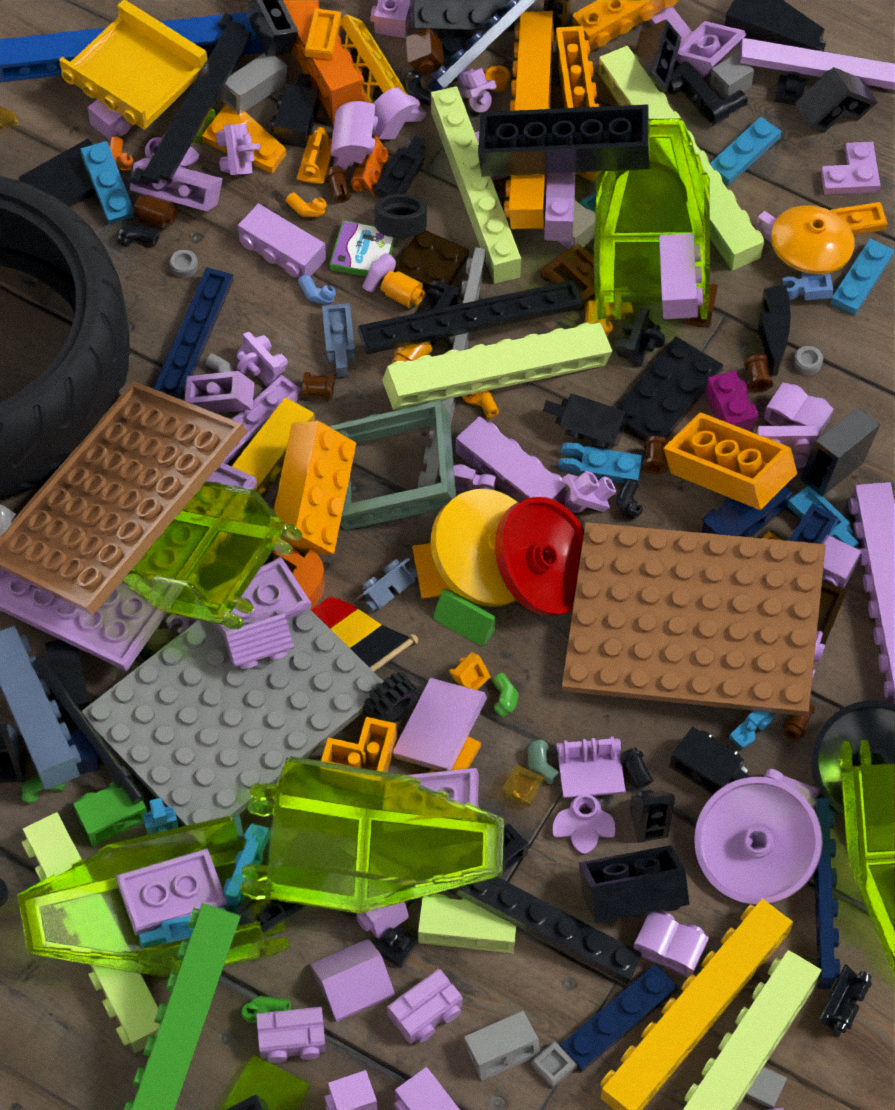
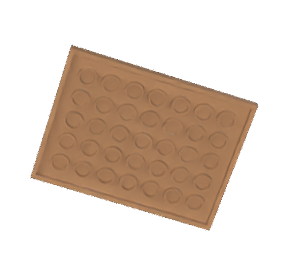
(116, 495)
(695, 618)

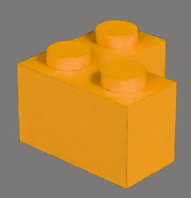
(371, 752)

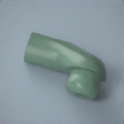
(538, 761)

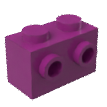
(730, 402)

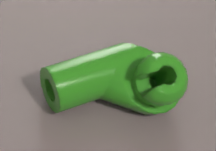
(33, 786)

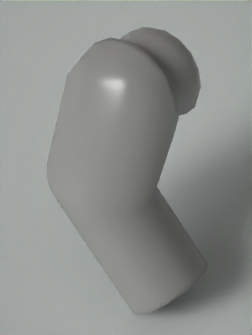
(218, 364)

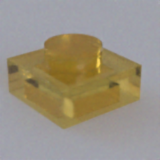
(522, 785)

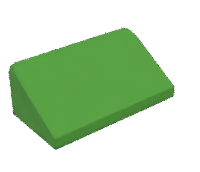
(464, 618)

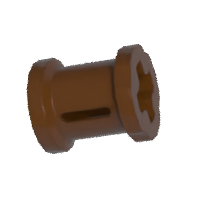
(758, 373)
(318, 385)
(655, 457)

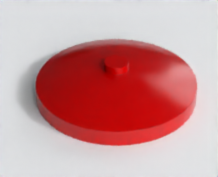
(540, 554)

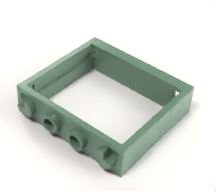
(410, 501)

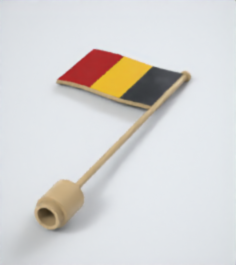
(361, 633)

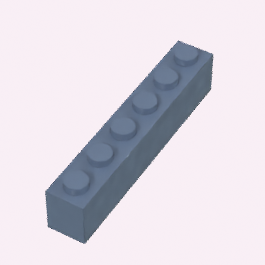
(34, 714)

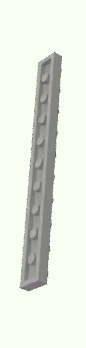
(470, 291)

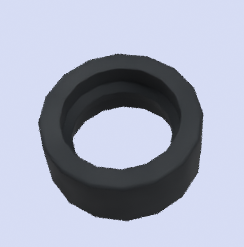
(400, 215)

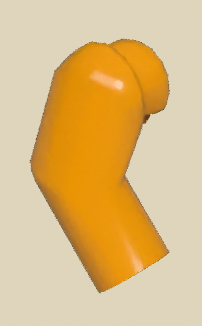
(306, 209)
(591, 317)
(484, 400)

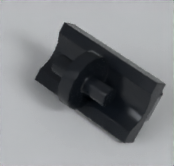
(643, 338)

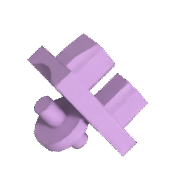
(474, 87)
(238, 149)
(256, 359)
(588, 492)

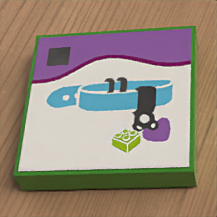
(358, 248)

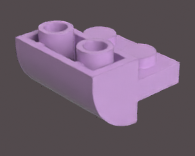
(353, 133)

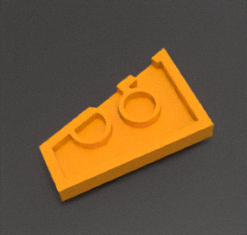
(270, 152)

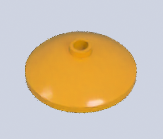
(812, 239)

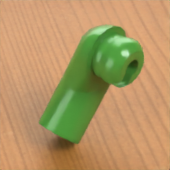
(508, 695)
(262, 1005)

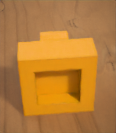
(470, 672)

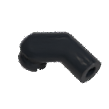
(414, 87)
(138, 232)

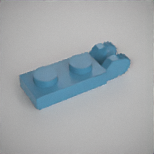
(601, 462)

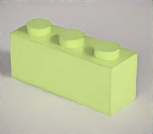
(463, 925)

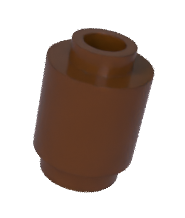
(155, 211)

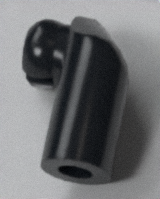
(626, 501)

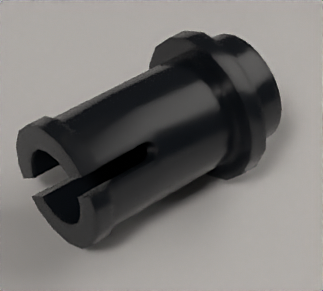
(636, 767)

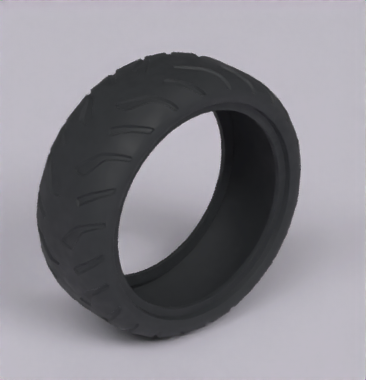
(85, 379)

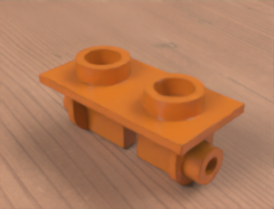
(368, 176)

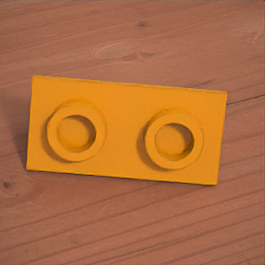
(316, 157)

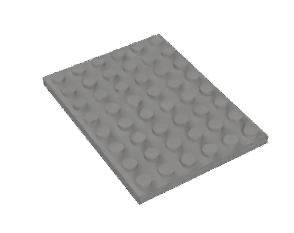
(212, 730)

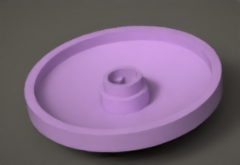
(758, 840)

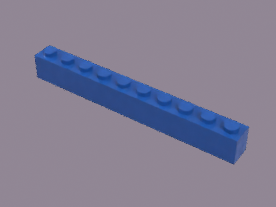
(40, 54)

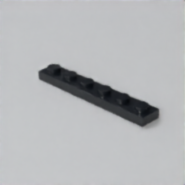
(554, 926)

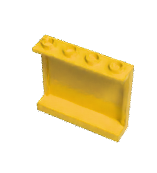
(136, 66)

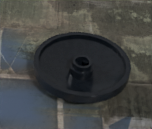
(856, 722)

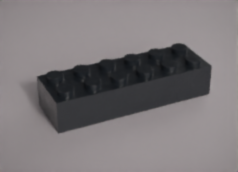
(564, 140)

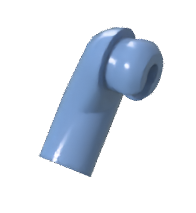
(314, 294)

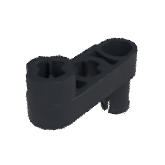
(713, 109)

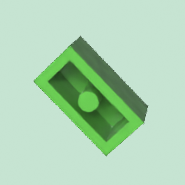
(108, 813)

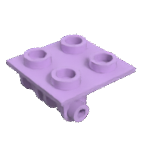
(591, 767)

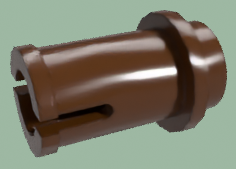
(336, 178)
(795, 726)

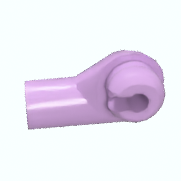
(378, 271)

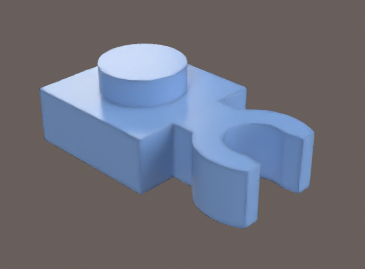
(810, 286)

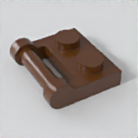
(578, 266)

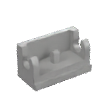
(502, 1045)

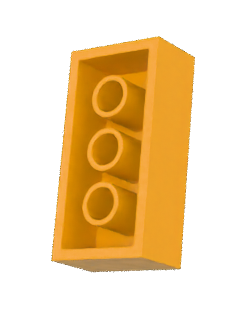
(730, 460)
(314, 485)

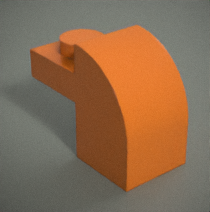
(307, 572)

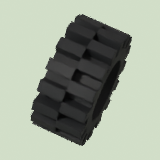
(391, 698)

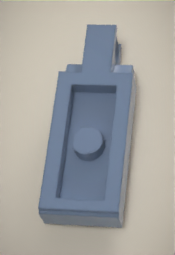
(339, 336)

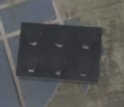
(634, 884)

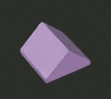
(708, 46)
(353, 979)

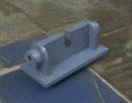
(377, 590)

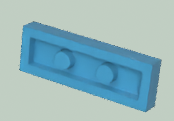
(745, 150)
(107, 182)
(862, 277)

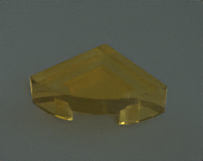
(7, 118)

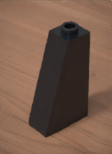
(775, 23)

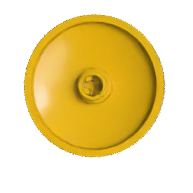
(465, 546)

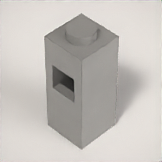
(254, 83)

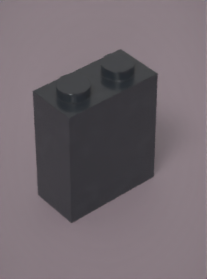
(839, 451)

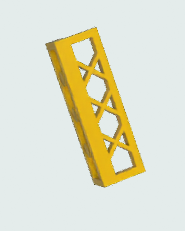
(370, 54)

